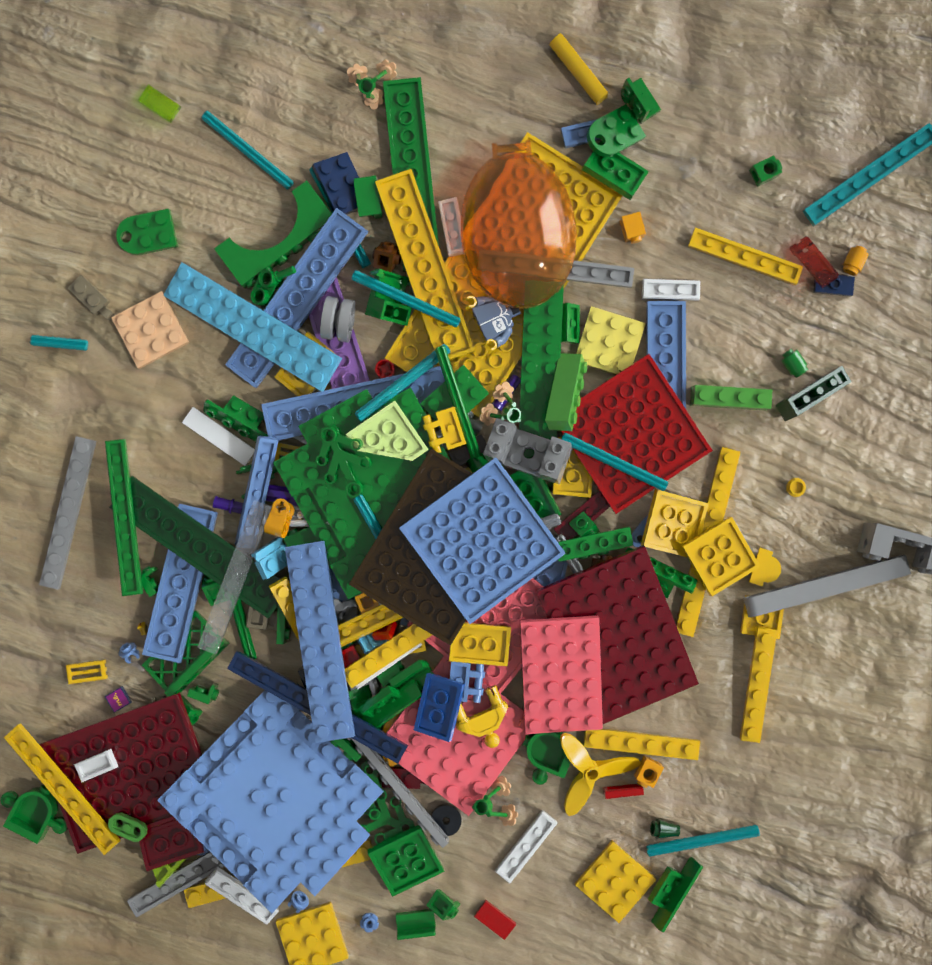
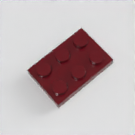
(168, 844)

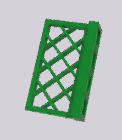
(192, 669)

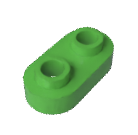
(128, 829)

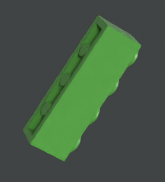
(565, 392)
(731, 397)

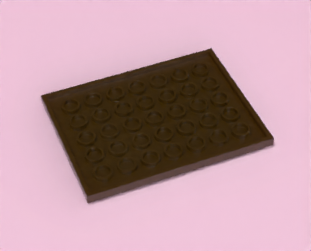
(395, 571)

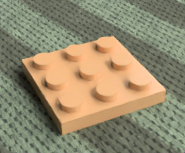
(150, 330)

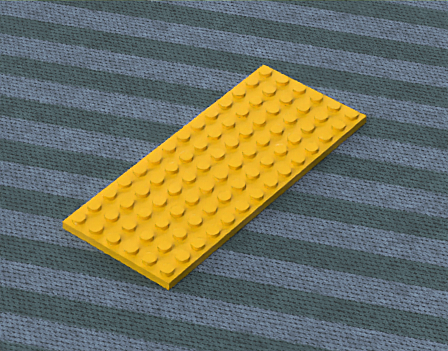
(591, 206)

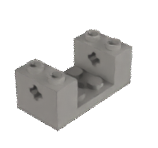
(510, 443)
(878, 539)

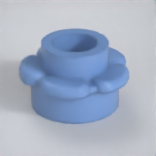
(372, 918)

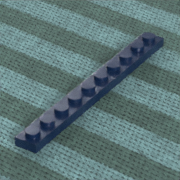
(298, 697)

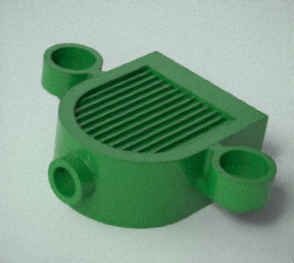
(547, 755)
(33, 813)

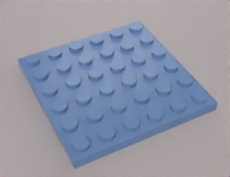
(482, 540)

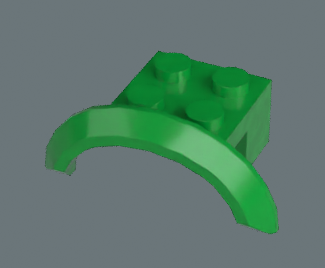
(384, 307)

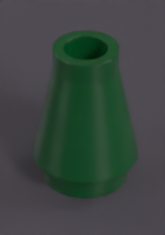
(664, 829)

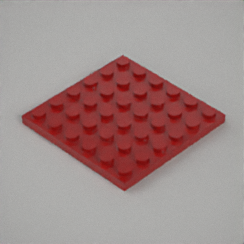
(640, 423)

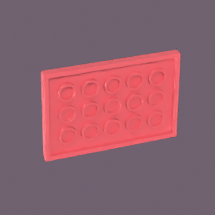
(561, 674)

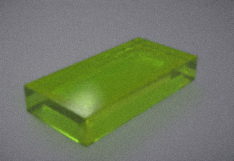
(159, 103)

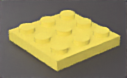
(610, 340)

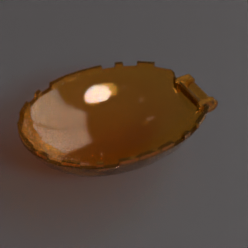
(518, 228)

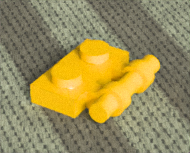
(450, 429)

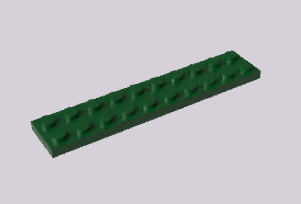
(196, 544)

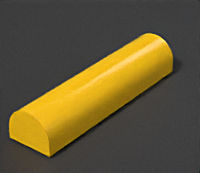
(579, 69)

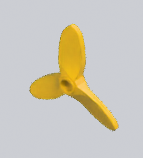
(584, 782)

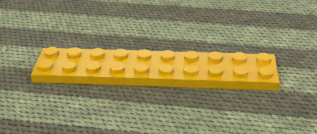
(423, 260)

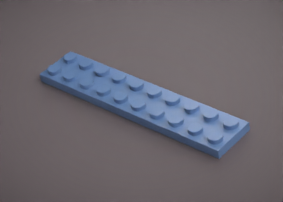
(303, 289)
(286, 415)
(319, 642)

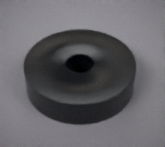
(452, 813)

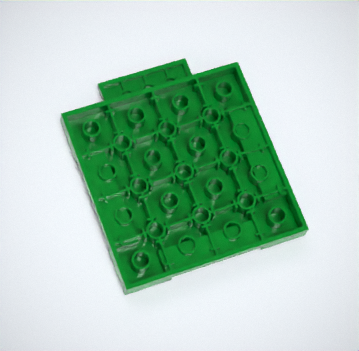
(383, 484)

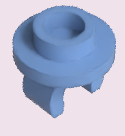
(128, 649)
(299, 901)

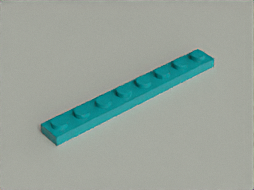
(869, 175)

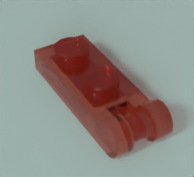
(814, 262)

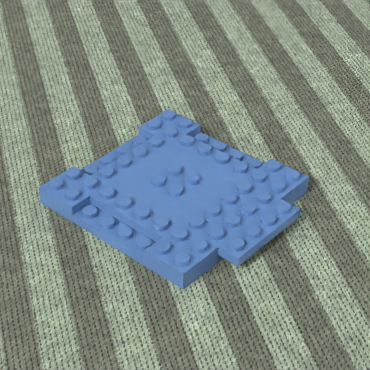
(274, 802)

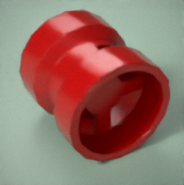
(384, 366)

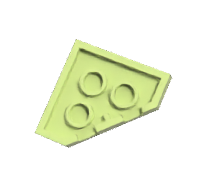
(389, 435)

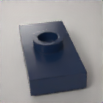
(841, 286)

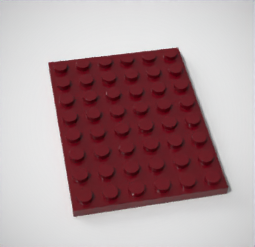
(638, 636)
(152, 752)

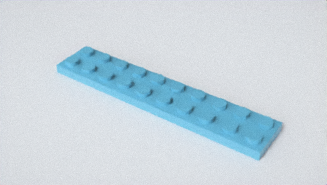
(252, 327)

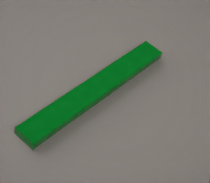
(123, 517)

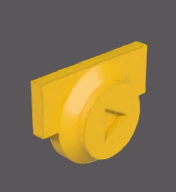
(769, 569)

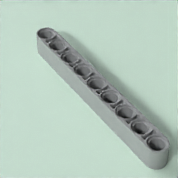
(826, 586)

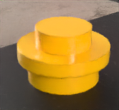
(795, 487)

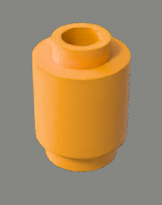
(855, 260)

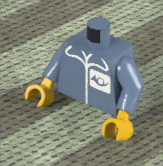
(492, 319)

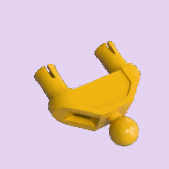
(485, 721)

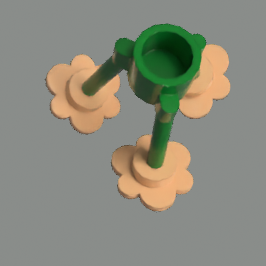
(367, 85)
(509, 413)
(484, 805)

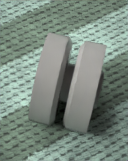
(337, 320)

